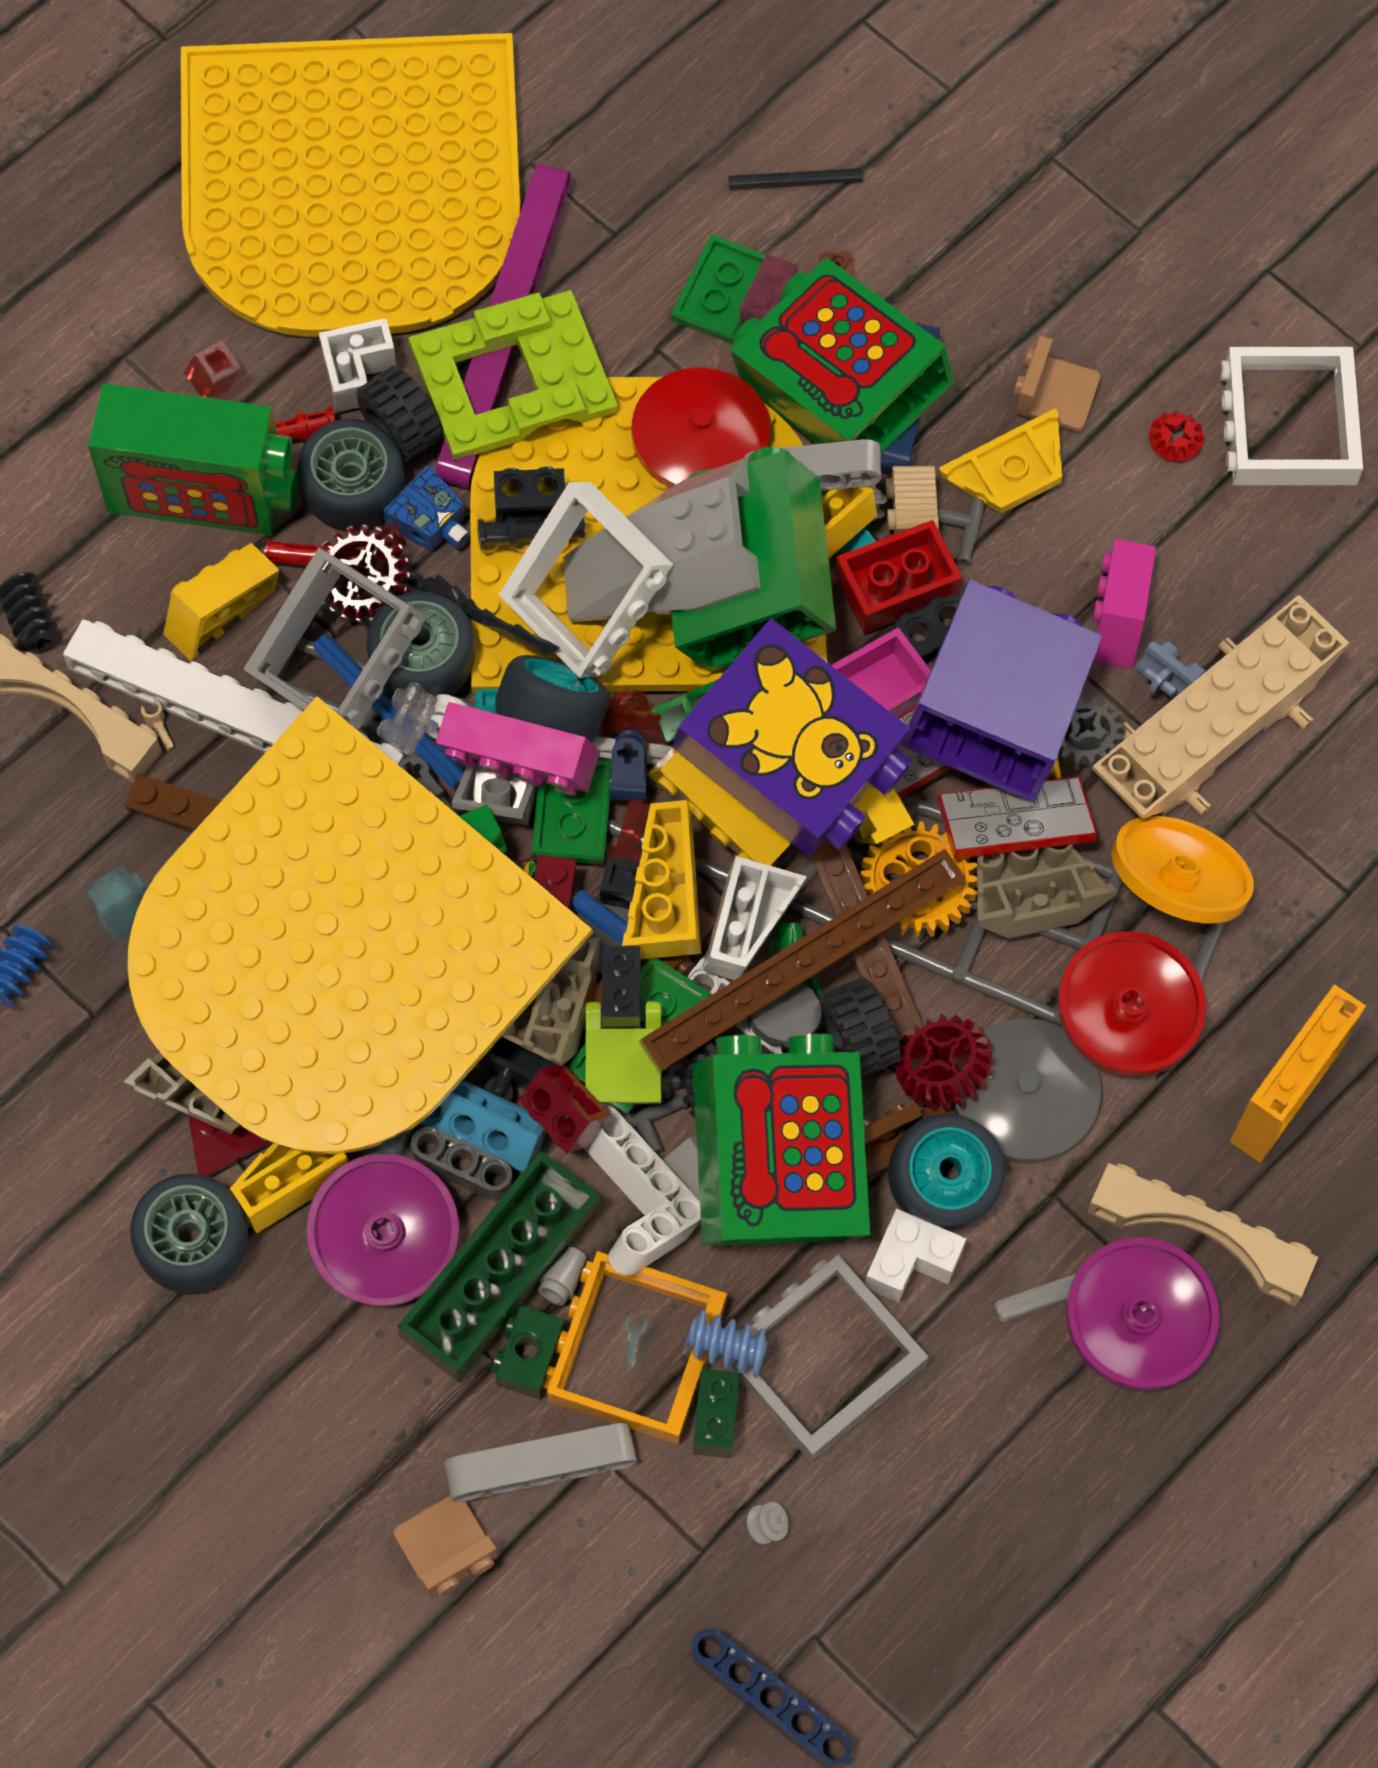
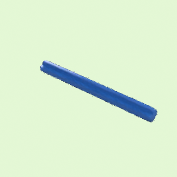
(426, 748)

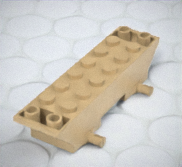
(1222, 710)

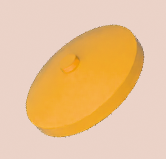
(1182, 869)

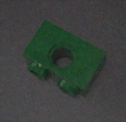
(521, 1374)
(716, 1413)

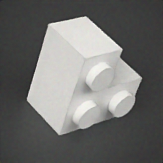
(353, 354)
(909, 1246)

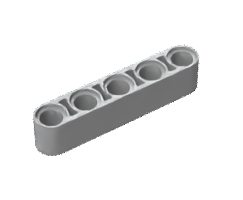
(540, 1462)

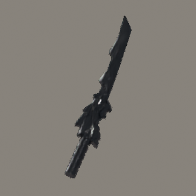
(485, 617)

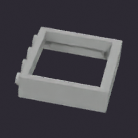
(297, 615)
(814, 1445)

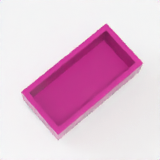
(887, 672)
(517, 748)

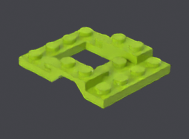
(557, 356)

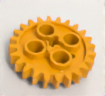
(901, 845)

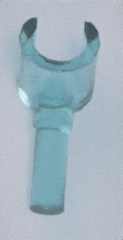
(633, 1338)

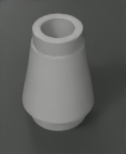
(562, 1277)

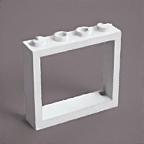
(1292, 472)
(544, 551)

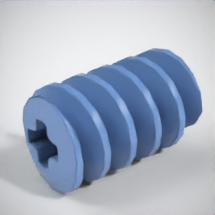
(726, 1343)

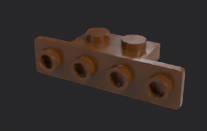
(885, 1133)

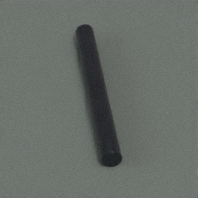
(795, 178)

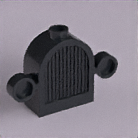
(511, 1065)

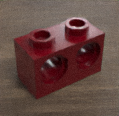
(564, 1108)

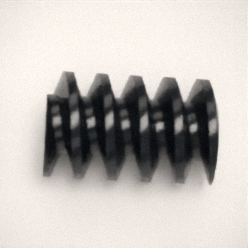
(28, 613)

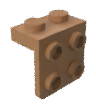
(1055, 385)
(445, 1546)

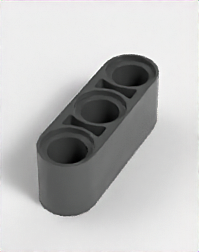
(452, 1149)

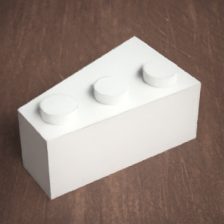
(747, 914)

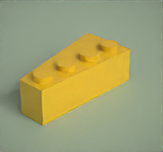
(718, 810)
(665, 893)

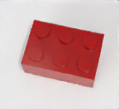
(897, 575)

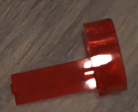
(623, 716)
(631, 832)

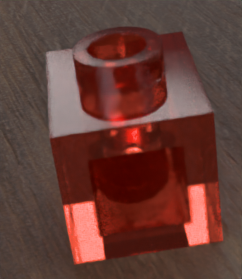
(212, 369)

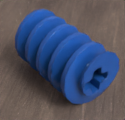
(19, 958)

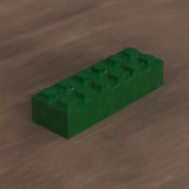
(499, 1266)

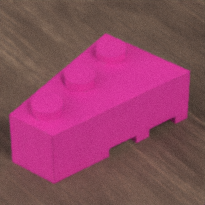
(1123, 601)

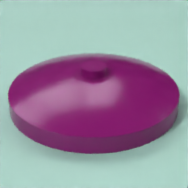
(382, 1229)
(1142, 1313)

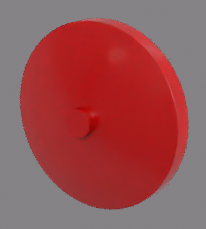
(697, 423)
(1131, 1003)

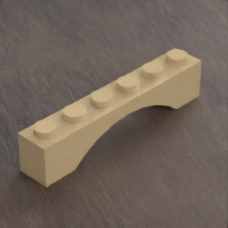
(124, 745)
(1275, 1265)

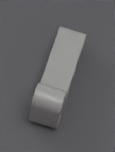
(841, 463)

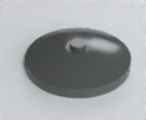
(1039, 1092)

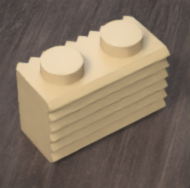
(912, 497)

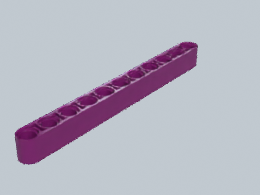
(517, 279)

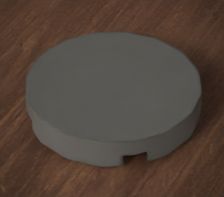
(788, 1016)

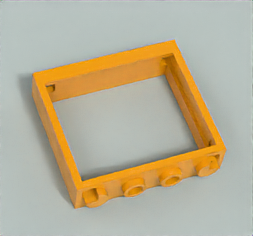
(1297, 1073)
(569, 1343)

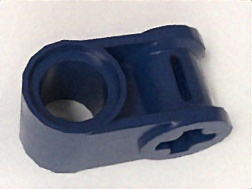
(629, 772)

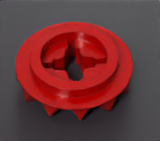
(1181, 448)

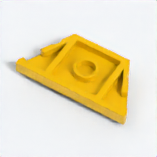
(1012, 465)

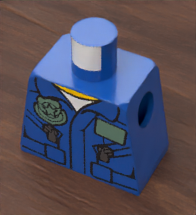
(428, 513)

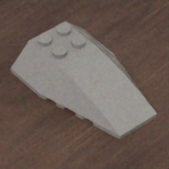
(693, 528)

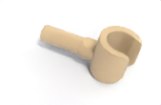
(157, 722)

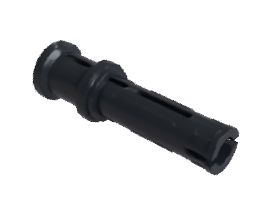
(512, 532)

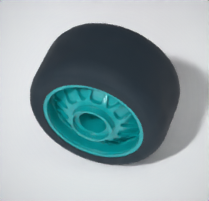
(552, 696)
(923, 1190)

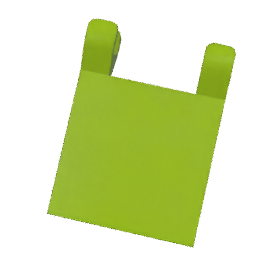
(617, 1063)

